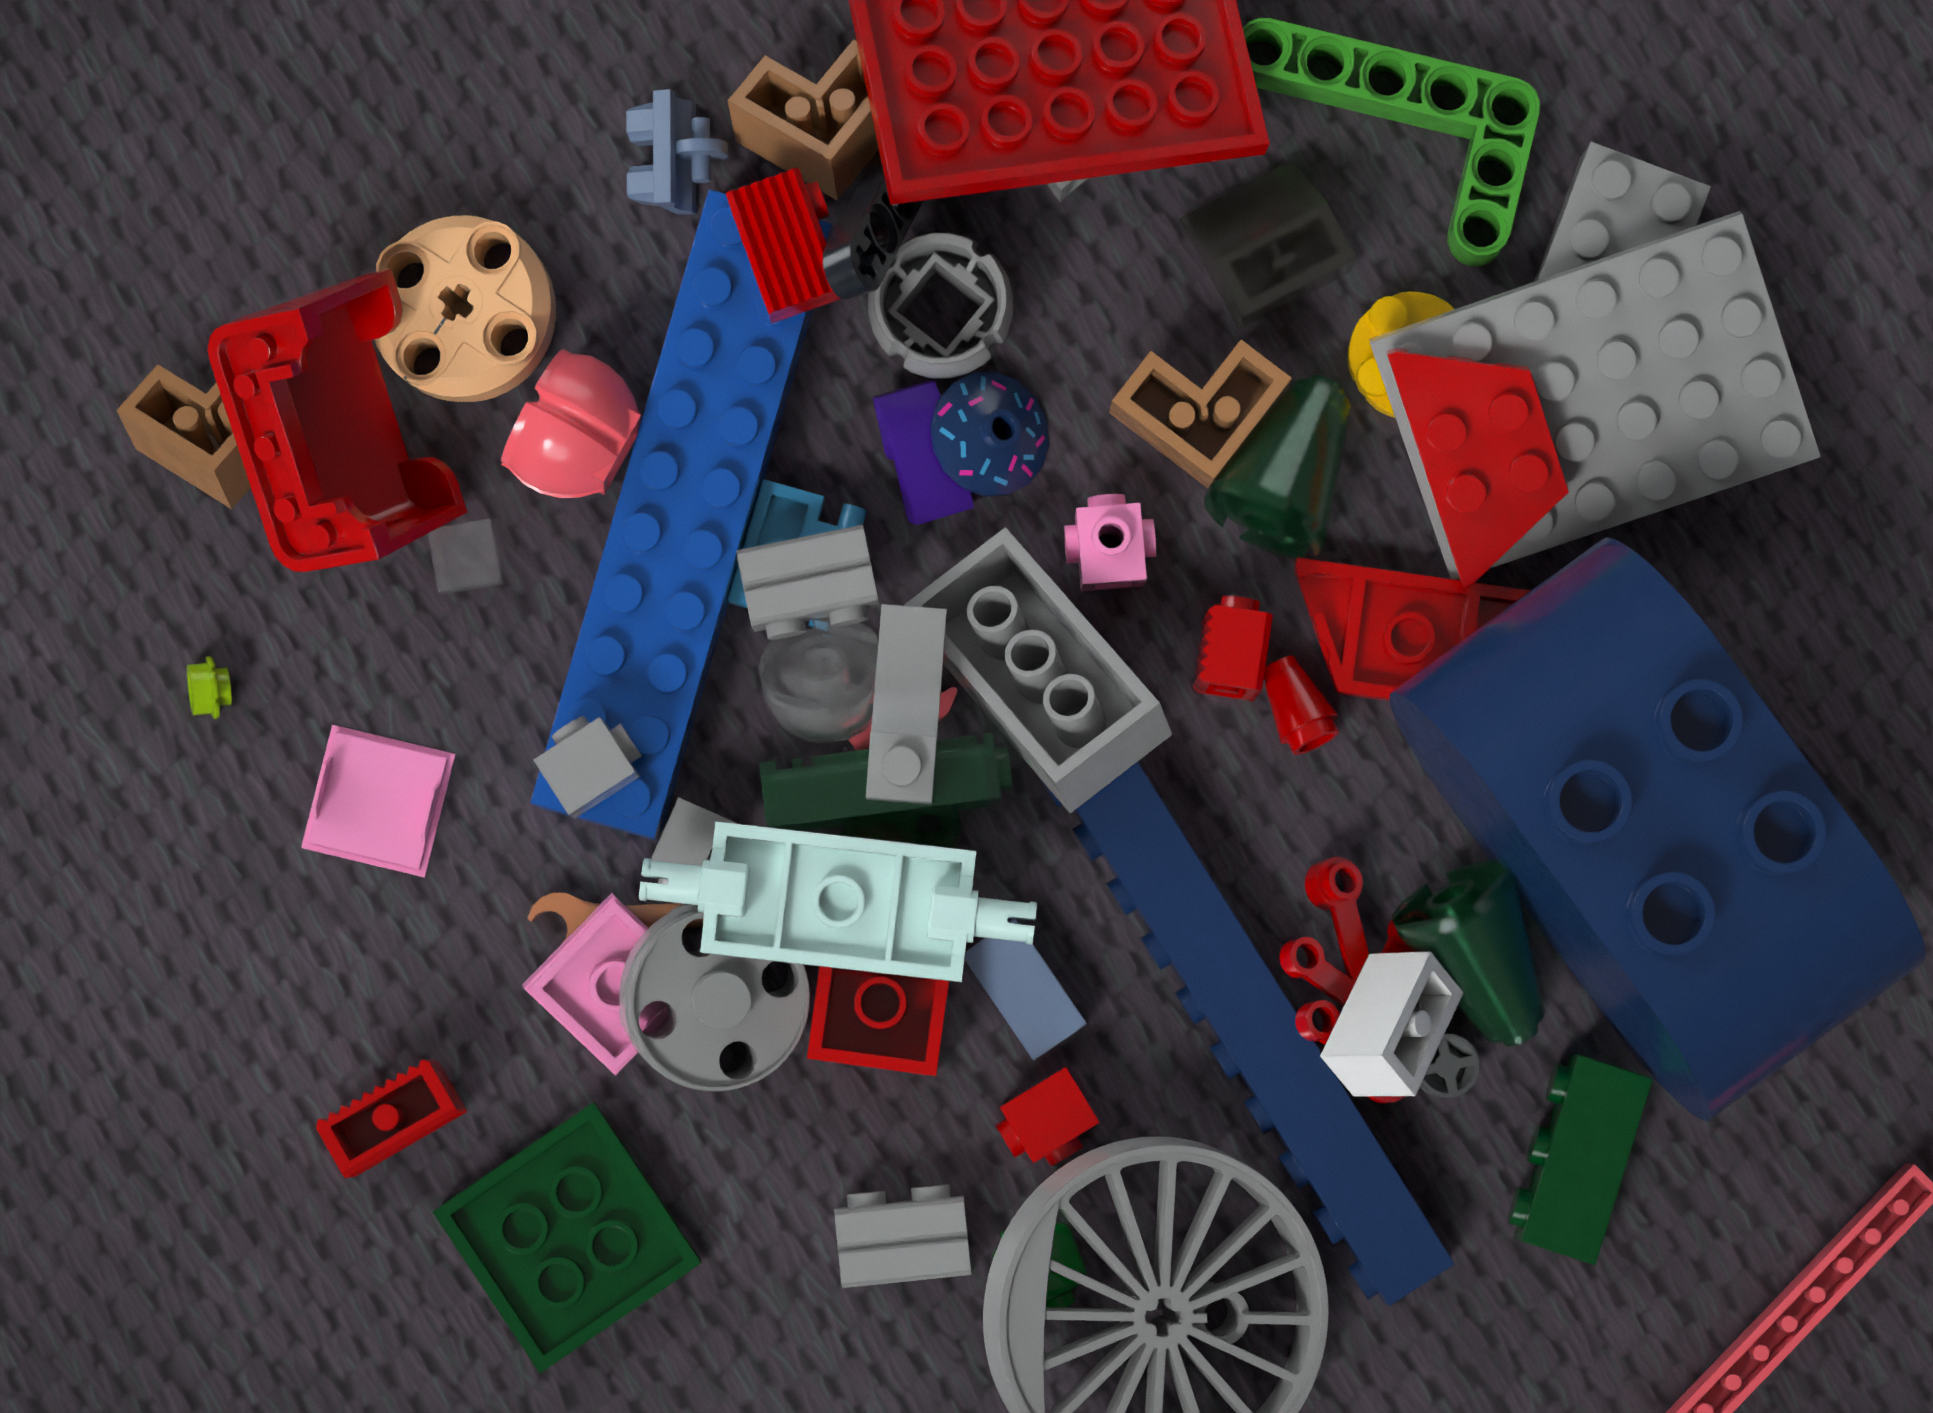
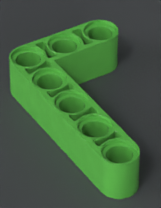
(1415, 107)

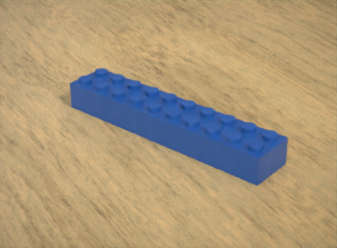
(681, 521)

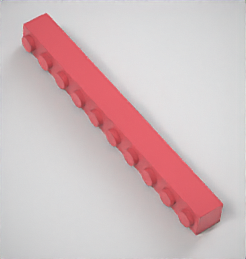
(1810, 1295)

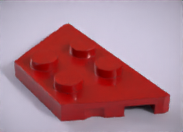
(1480, 451)
(1390, 624)

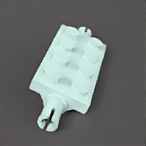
(838, 901)

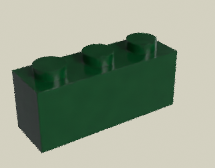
(1579, 1157)

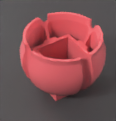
(575, 431)

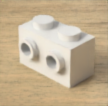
(1392, 1024)

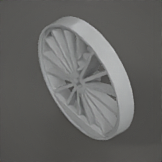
(1020, 1269)

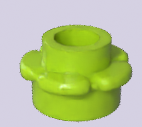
(208, 688)

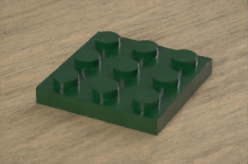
(567, 1237)

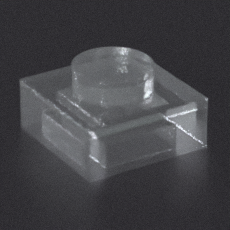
(465, 556)

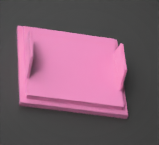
(378, 801)

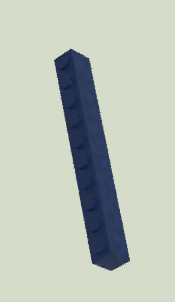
(1259, 1038)

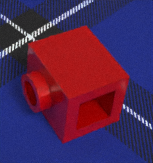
(1047, 1119)

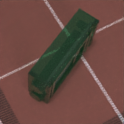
(836, 783)

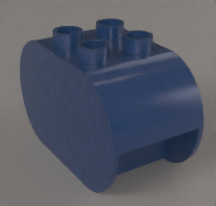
(1659, 826)

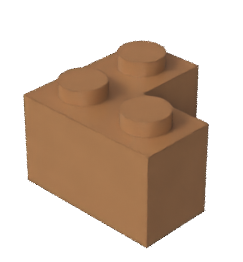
(806, 124)
(1198, 425)
(186, 434)

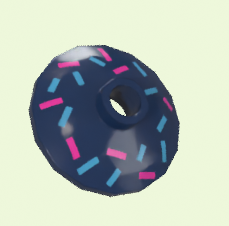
(965, 437)

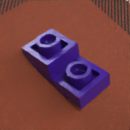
(906, 438)

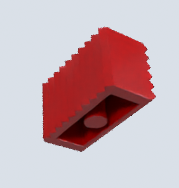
(784, 241)
(1233, 649)
(390, 1118)

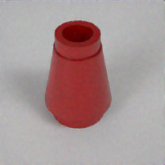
(1298, 707)

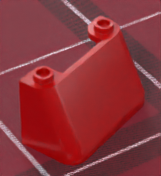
(324, 430)

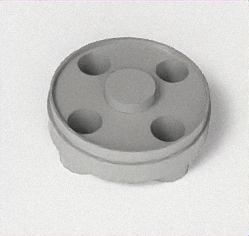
(708, 1007)

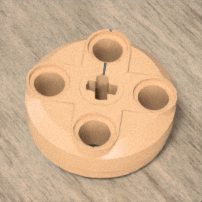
(468, 308)

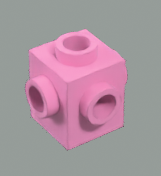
(1110, 567)

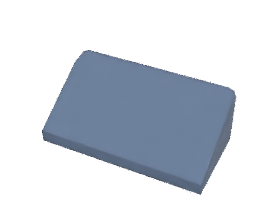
(1025, 992)

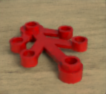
(1325, 895)

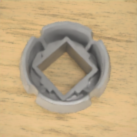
(972, 274)

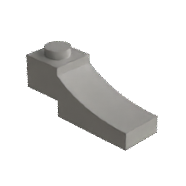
(906, 704)

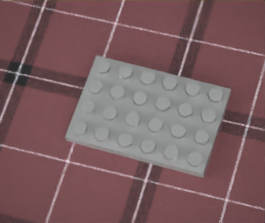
(1649, 374)

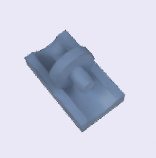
(679, 152)

